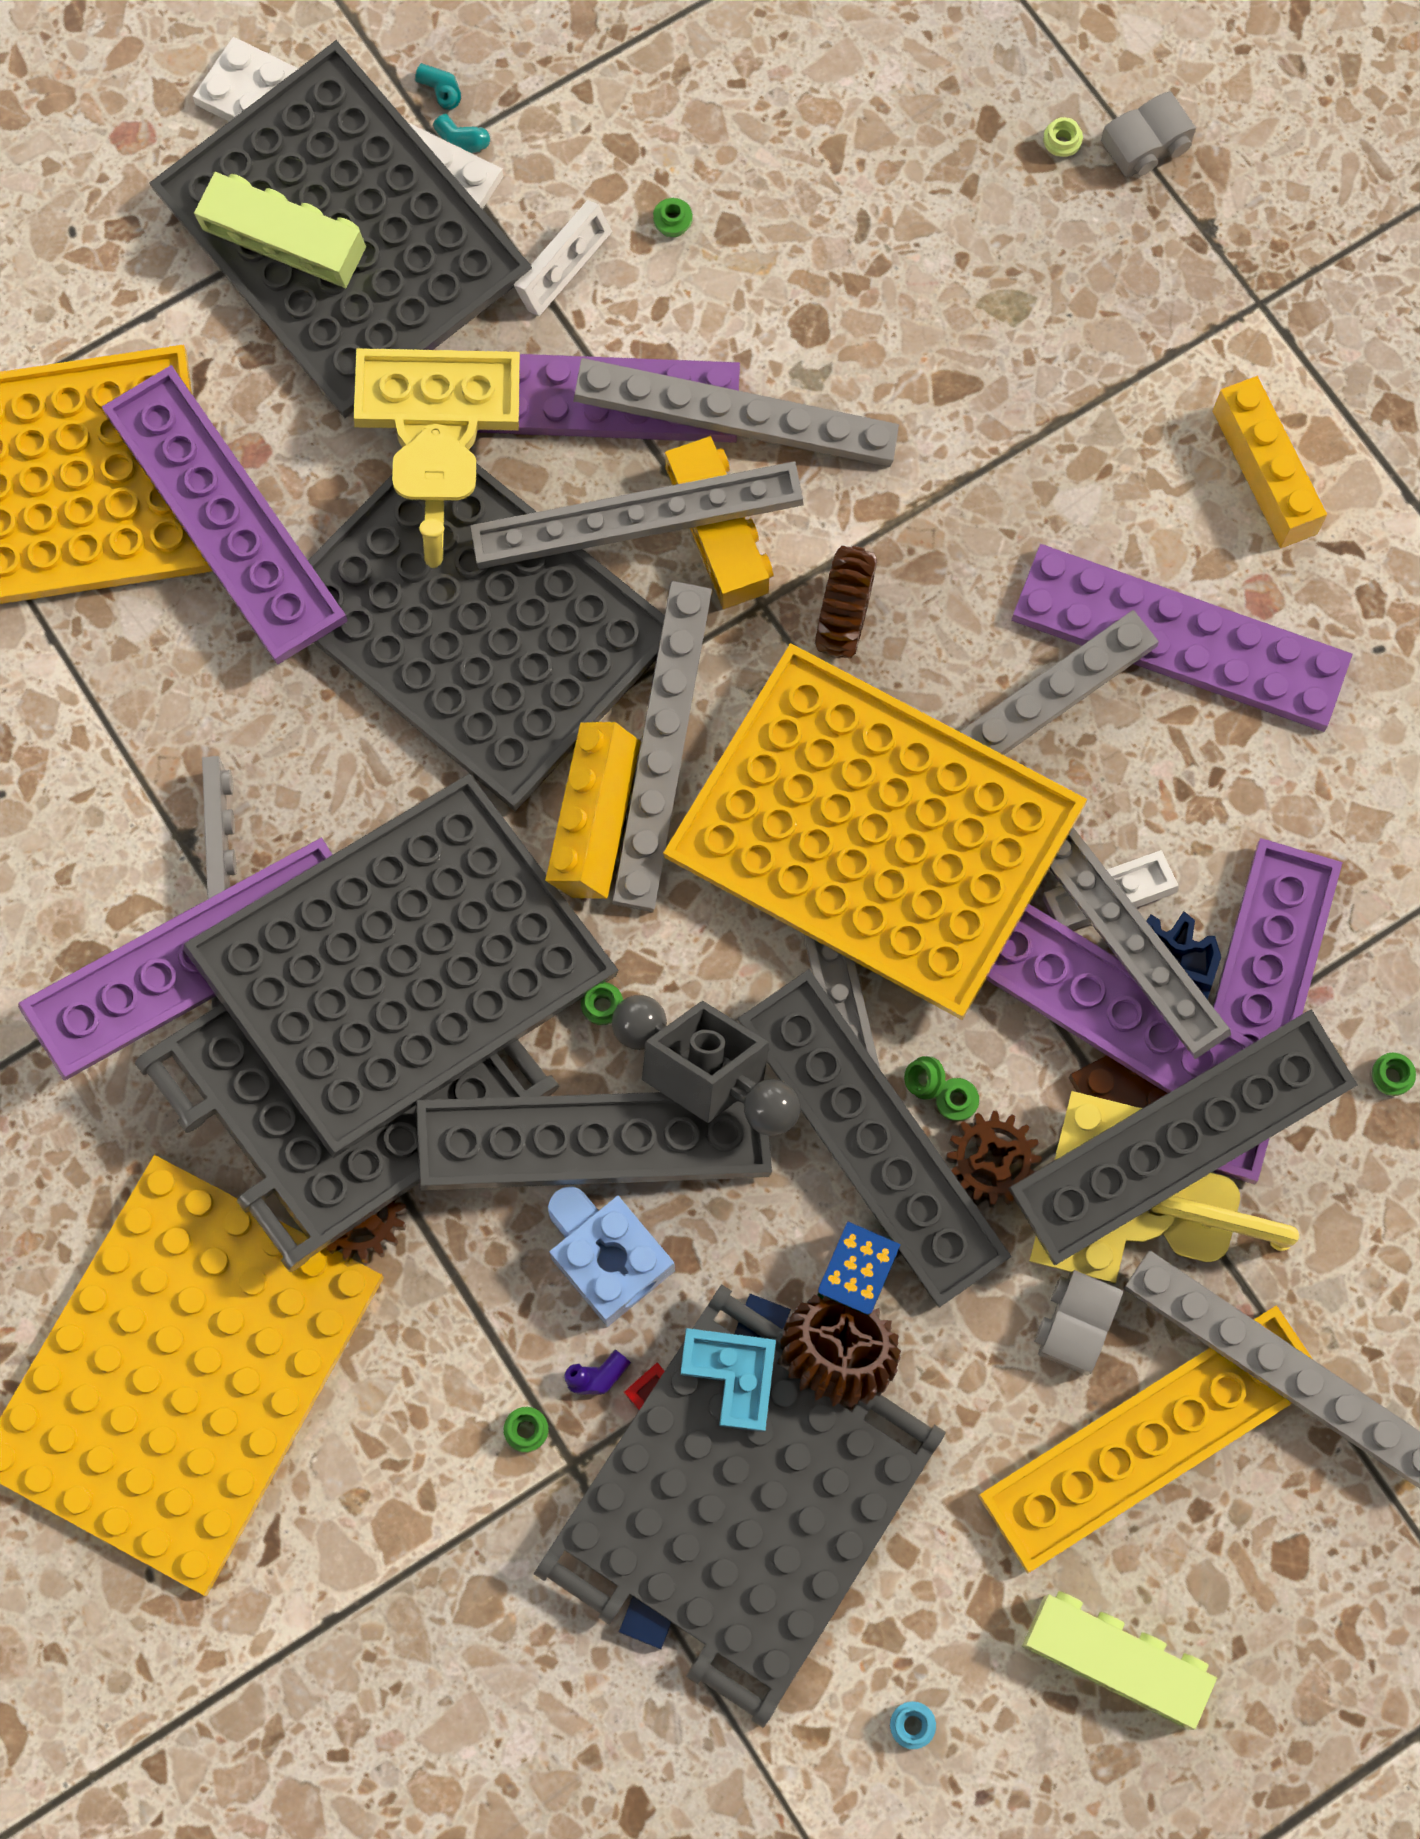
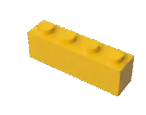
(1269, 462)
(724, 546)
(593, 810)

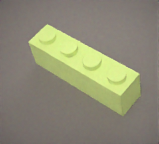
(280, 228)
(1119, 1660)

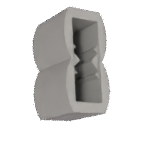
(1148, 134)
(1079, 1321)

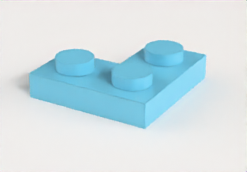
(742, 1364)

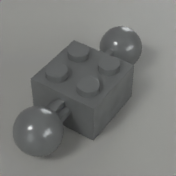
(706, 1063)

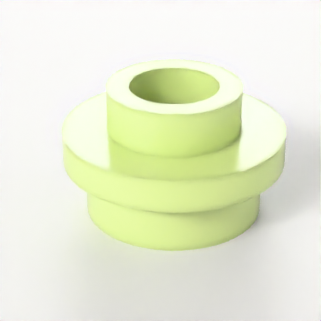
(1065, 128)

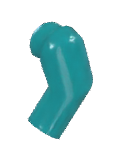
(444, 84)
(467, 138)

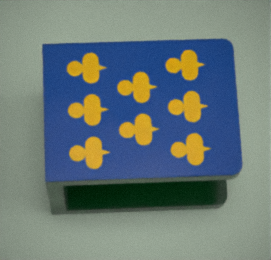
(858, 1268)

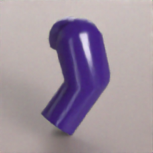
(596, 1379)

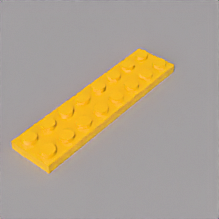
(1132, 1451)

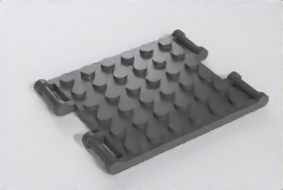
(318, 1191)
(740, 1527)

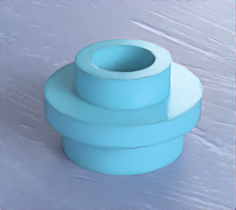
(927, 1720)

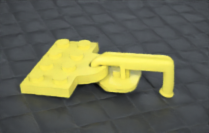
(437, 408)
(1193, 1221)

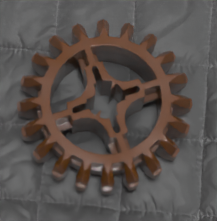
(845, 601)
(839, 1351)

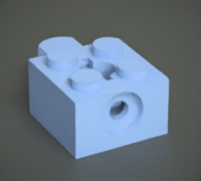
(606, 1253)

